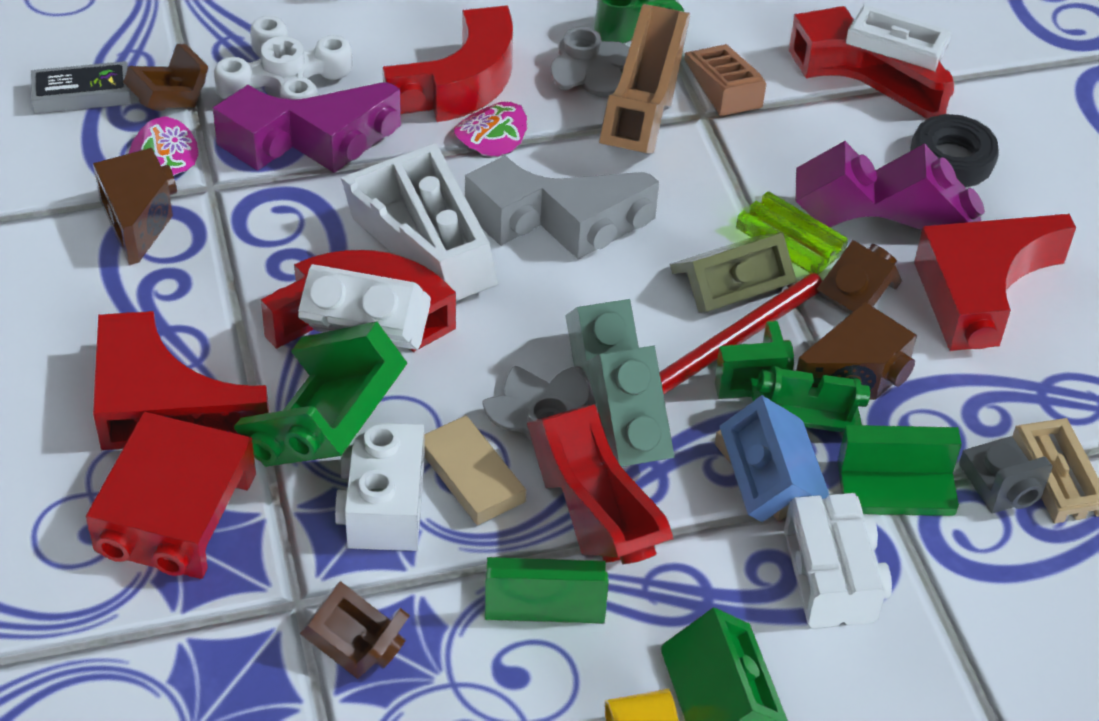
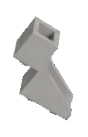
(576, 210)

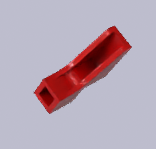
(822, 50)
(604, 502)

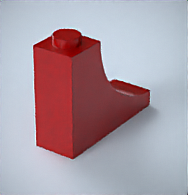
(975, 263)
(142, 376)

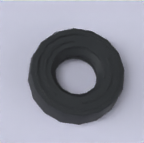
(964, 133)

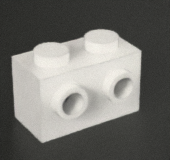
(383, 487)

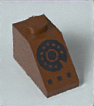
(135, 199)
(863, 347)

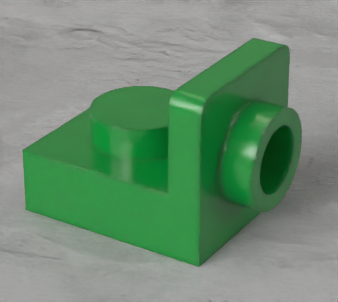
(742, 362)

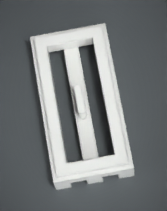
(898, 37)

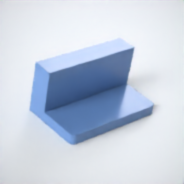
(771, 458)

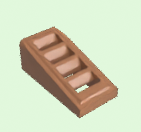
(727, 79)

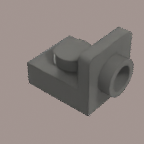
(1005, 474)

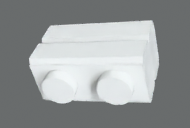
(349, 298)
(836, 560)

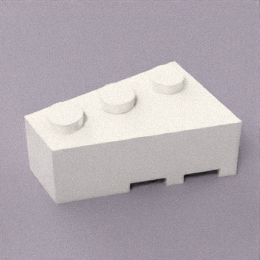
(423, 216)

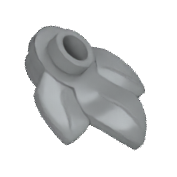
(588, 62)
(533, 398)

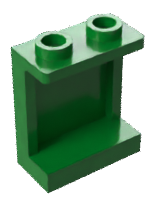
(346, 382)

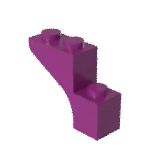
(323, 127)
(908, 190)

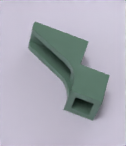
(622, 381)

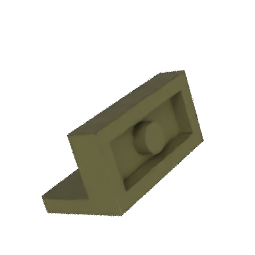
(737, 271)

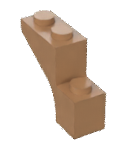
(646, 81)

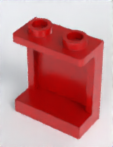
(169, 494)

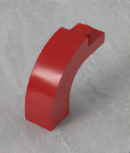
(466, 78)
(282, 306)

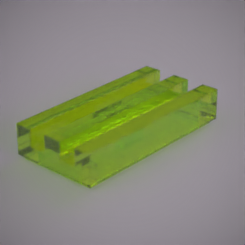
(797, 229)

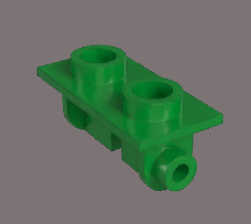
(824, 407)

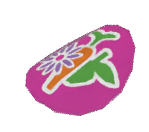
(494, 129)
(170, 142)

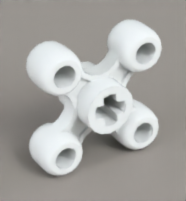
(283, 63)

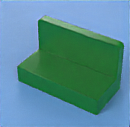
(900, 468)
(546, 590)
(721, 671)

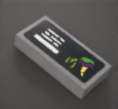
(79, 87)

